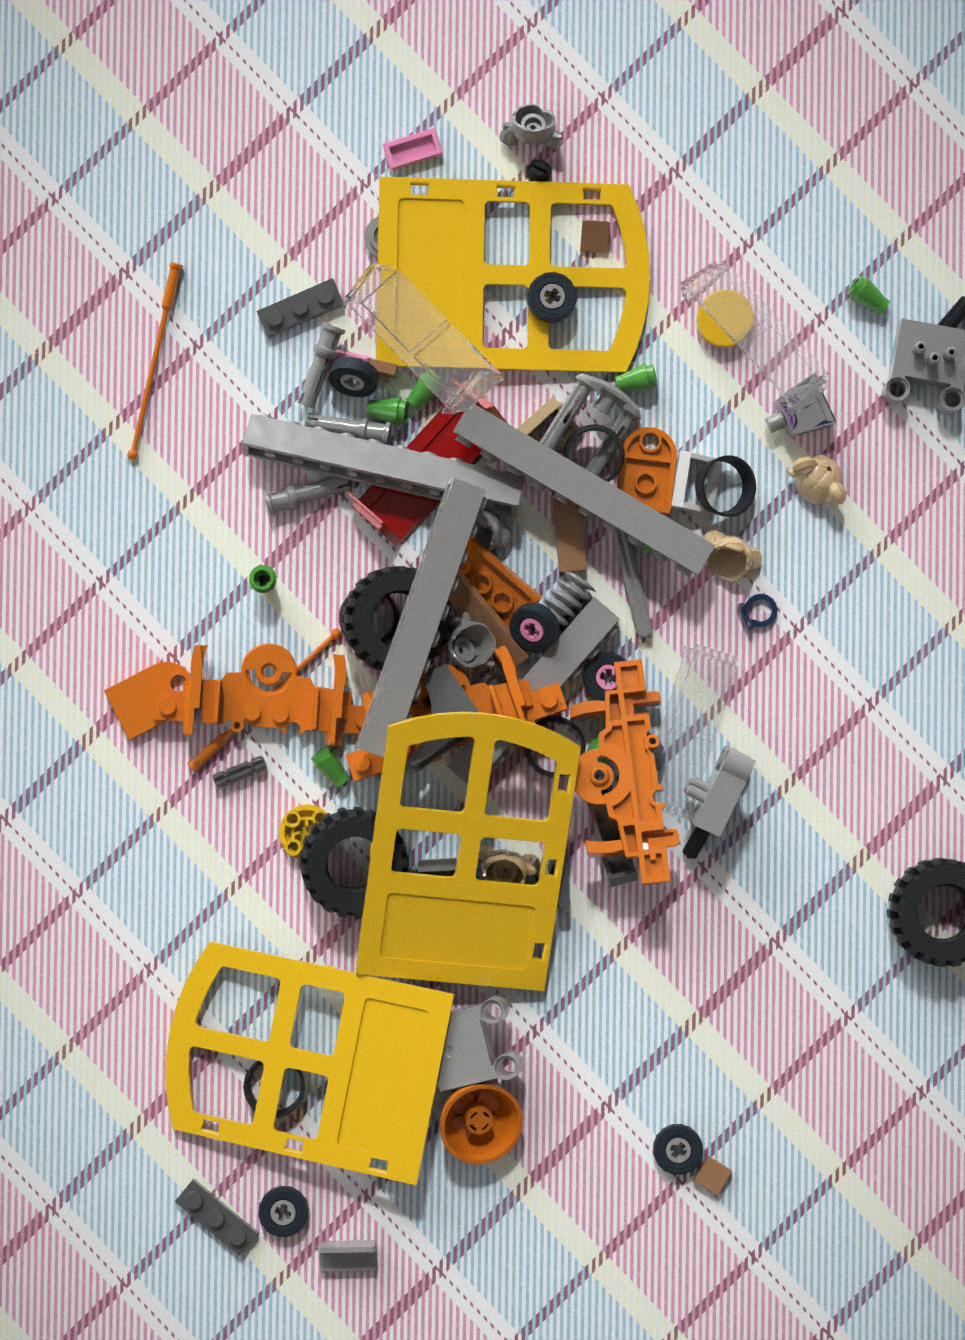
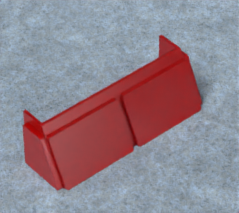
(400, 513)

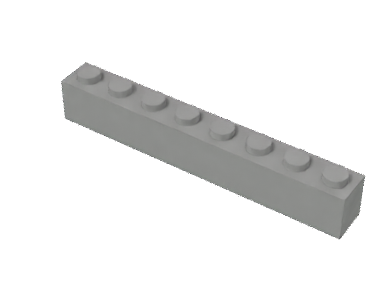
(555, 666)

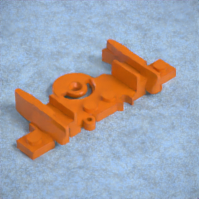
(506, 699)
(241, 700)
(631, 801)

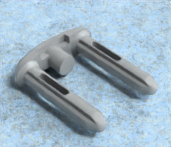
(608, 397)

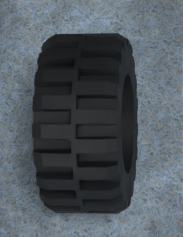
(360, 610)
(315, 855)
(904, 912)

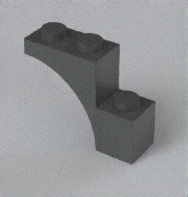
(617, 868)

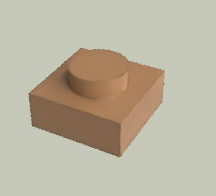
(385, 369)

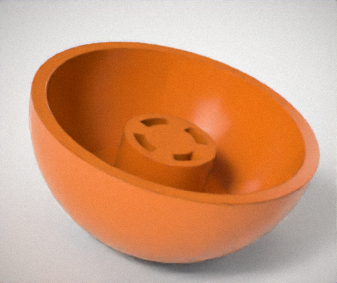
(489, 1131)

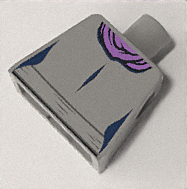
(811, 418)

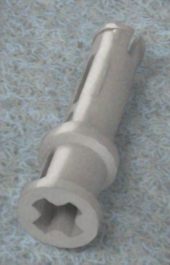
(324, 352)
(360, 429)
(292, 497)

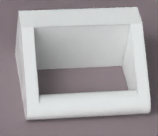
(680, 482)

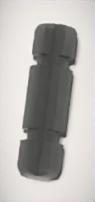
(239, 771)

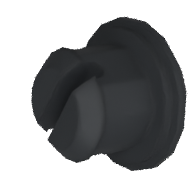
(539, 171)

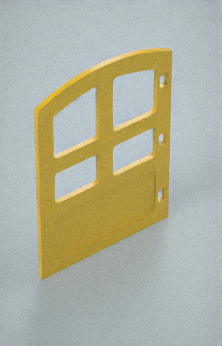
(441, 251)
(460, 924)
(377, 1076)

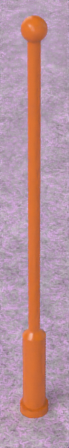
(167, 304)
(222, 738)

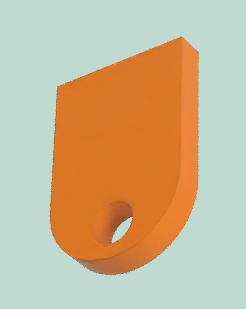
(649, 472)
(134, 696)

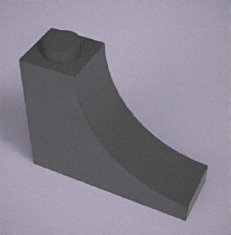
(445, 697)

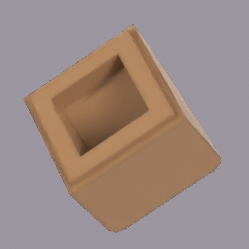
(595, 236)

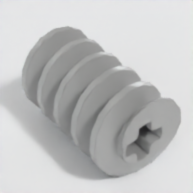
(568, 597)

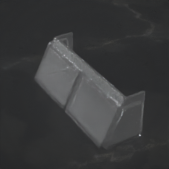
(758, 333)
(422, 337)
(692, 724)

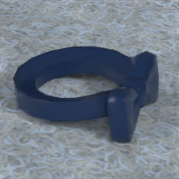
(750, 623)

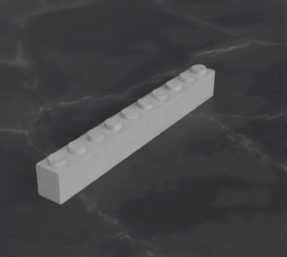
(376, 462)
(584, 489)
(422, 613)

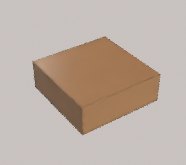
(712, 1175)

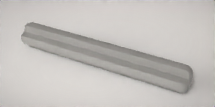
(633, 584)

